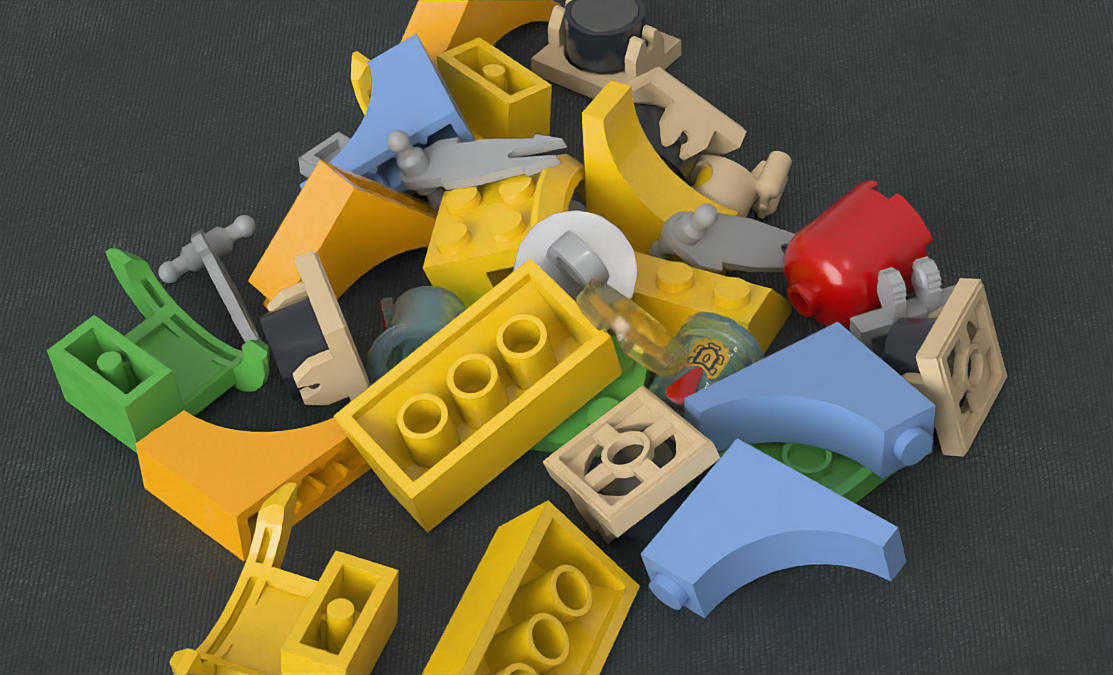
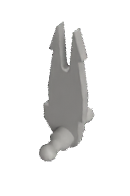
(468, 163)
(722, 241)
(207, 252)

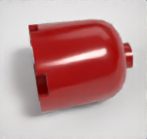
(840, 252)

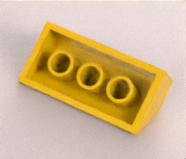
(677, 291)
(479, 394)
(537, 604)

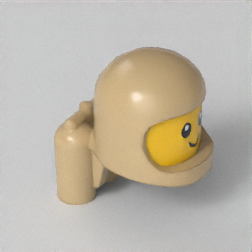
(737, 187)

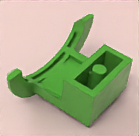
(154, 369)

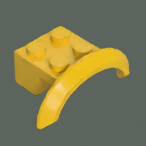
(489, 87)
(485, 224)
(293, 622)

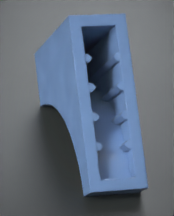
(405, 97)
(820, 395)
(756, 520)

